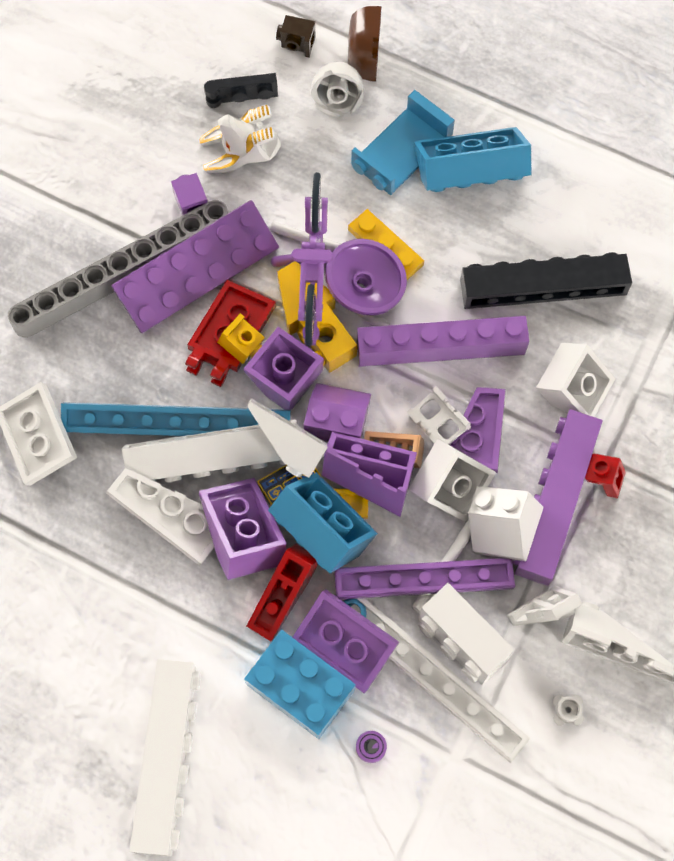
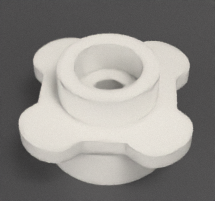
(574, 703)

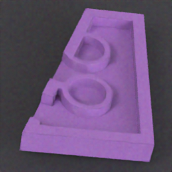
(486, 420)

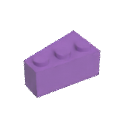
(370, 470)

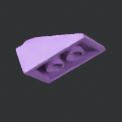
(242, 528)

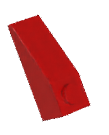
(282, 591)

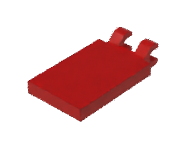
(226, 307)

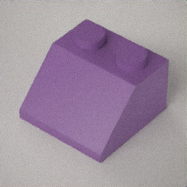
(284, 369)
(336, 411)

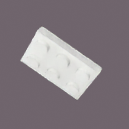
(35, 434)

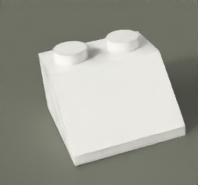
(575, 380)
(450, 479)
(503, 522)

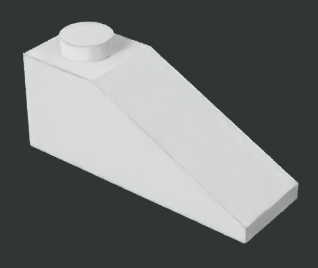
(293, 444)

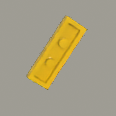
(370, 227)

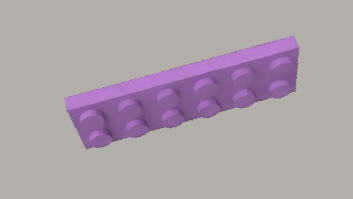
(195, 266)

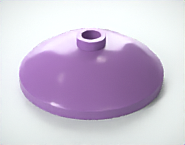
(372, 266)

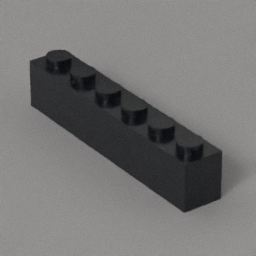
(545, 280)

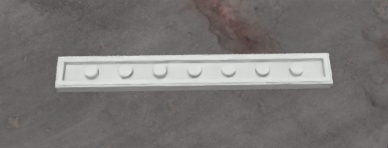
(449, 688)

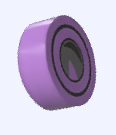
(371, 746)

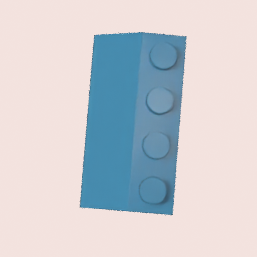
(473, 159)

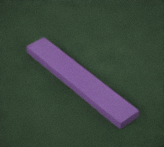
(423, 578)

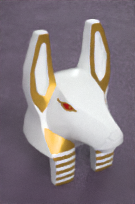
(243, 139)

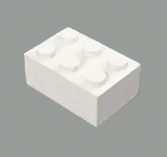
(464, 634)

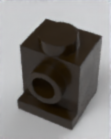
(297, 34)

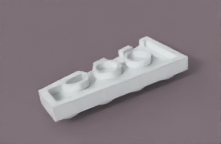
(166, 512)

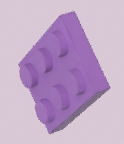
(345, 640)

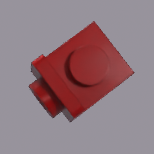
(607, 472)

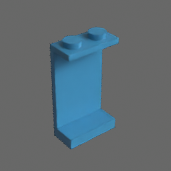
(392, 155)

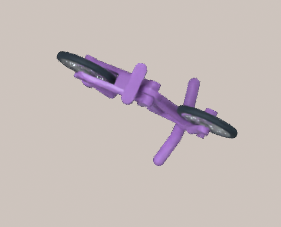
(312, 259)

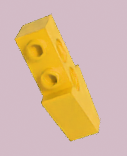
(342, 346)

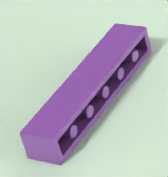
(442, 341)
(560, 493)

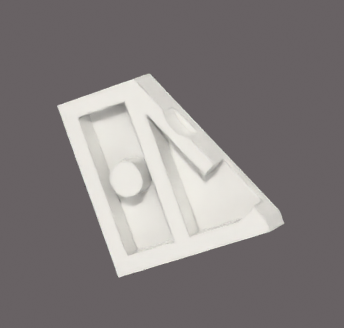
(548, 606)

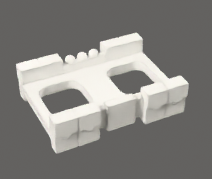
(446, 413)

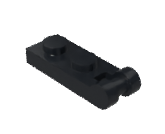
(240, 89)

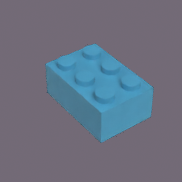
(322, 522)
(300, 684)

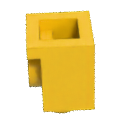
(235, 345)

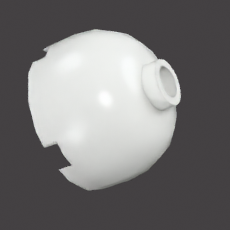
(337, 89)

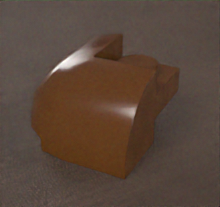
(364, 41)

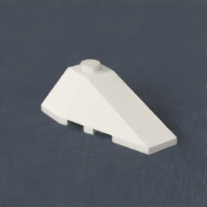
(605, 637)

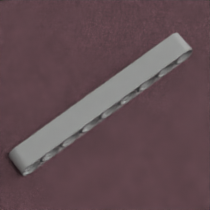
(106, 270)

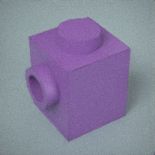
(188, 192)

